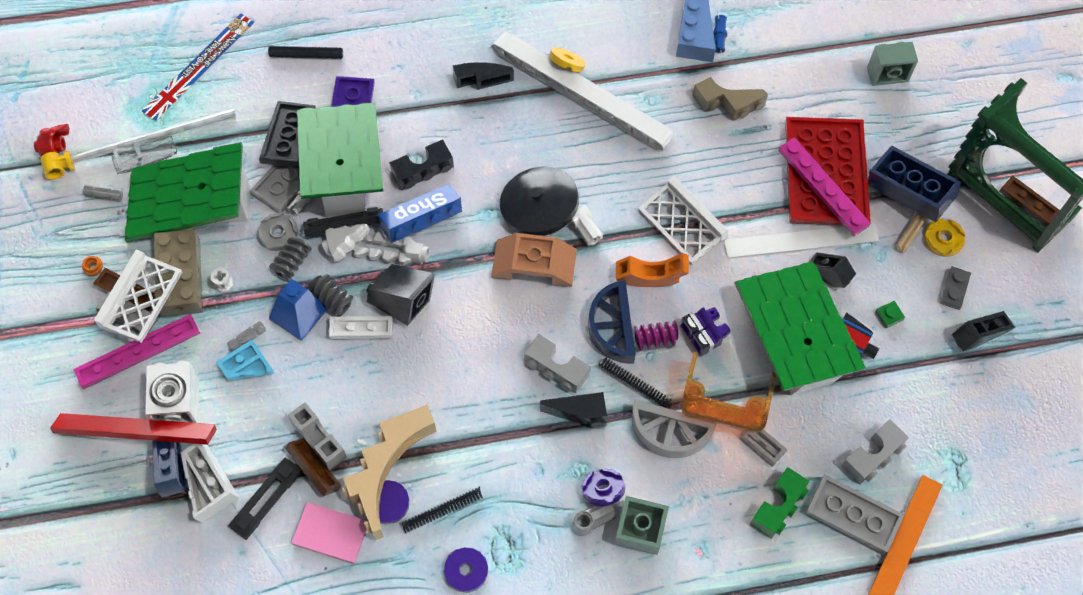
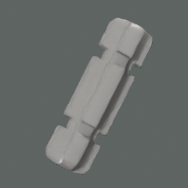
(102, 192)
(246, 336)

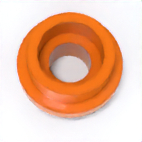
(88, 262)

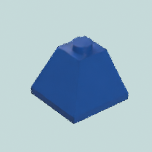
(296, 310)

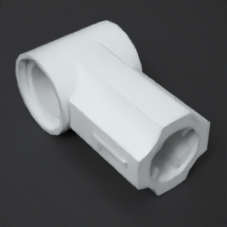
(585, 225)

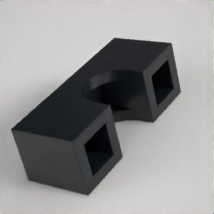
(409, 173)

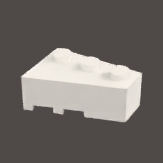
(207, 482)

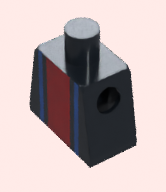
(861, 336)

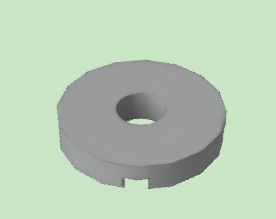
(273, 222)

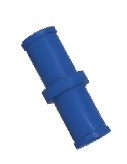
(720, 33)

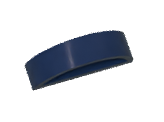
(623, 315)
(168, 468)

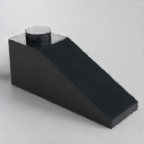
(982, 330)
(581, 409)

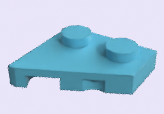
(245, 363)

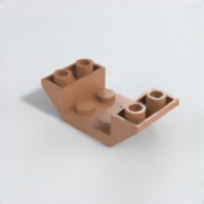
(535, 257)

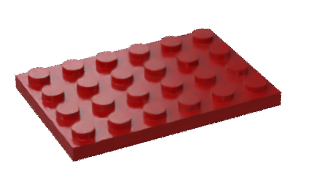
(841, 153)

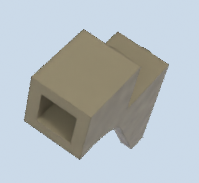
(735, 102)

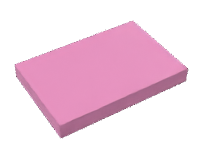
(330, 533)

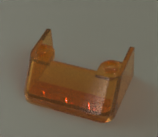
(748, 418)

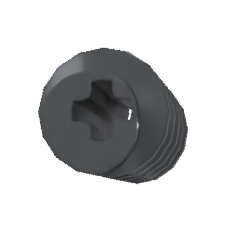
(288, 257)
(330, 294)

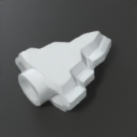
(343, 239)

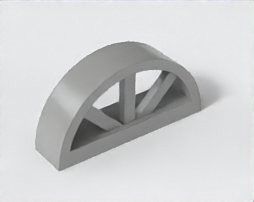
(673, 419)

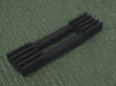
(318, 226)
(244, 522)

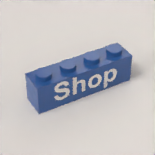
(420, 213)

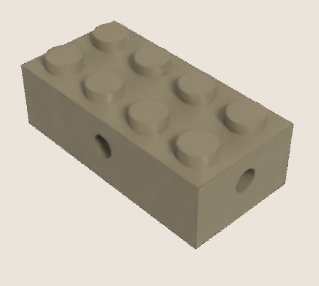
(181, 251)

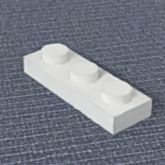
(361, 327)

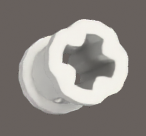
(216, 279)

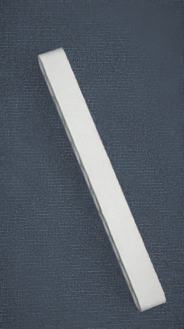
(583, 91)

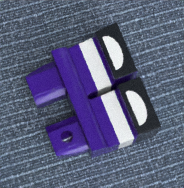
(703, 331)

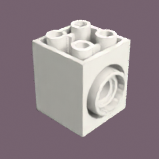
(172, 392)

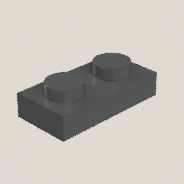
(955, 288)

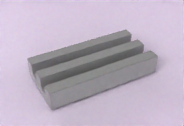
(777, 456)

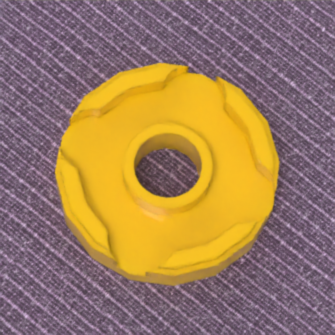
(567, 59)
(940, 246)

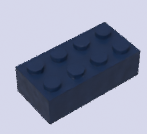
(913, 183)

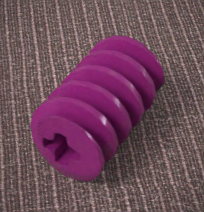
(656, 335)

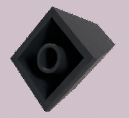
(401, 292)

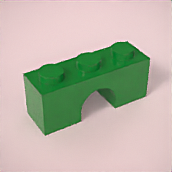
(770, 518)

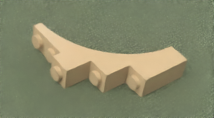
(396, 438)

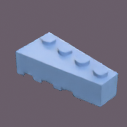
(696, 32)

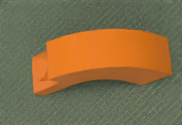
(652, 274)

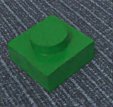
(890, 314)

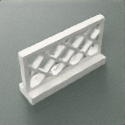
(698, 211)
(122, 292)

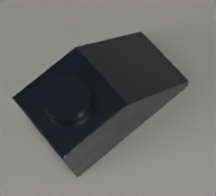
(834, 269)

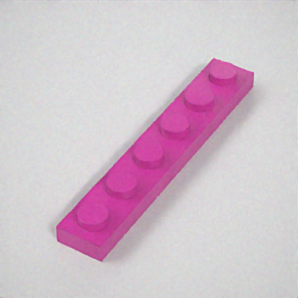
(824, 187)
(136, 352)

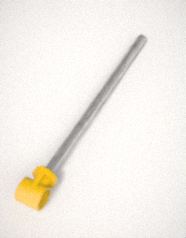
(54, 164)

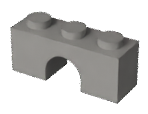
(569, 375)
(316, 436)
(889, 440)

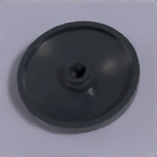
(539, 201)

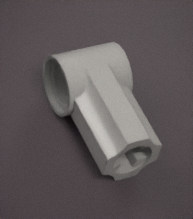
(594, 517)

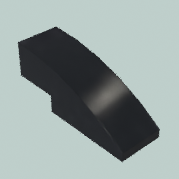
(482, 74)

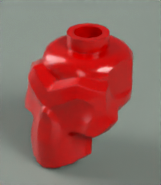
(51, 139)

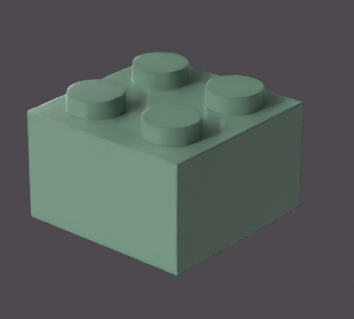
(892, 63)
(641, 525)

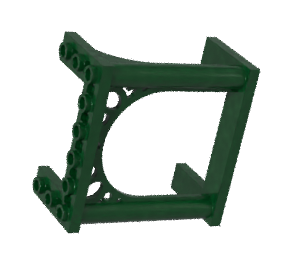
(1004, 122)

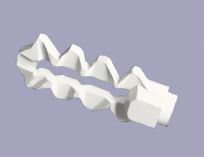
(413, 251)

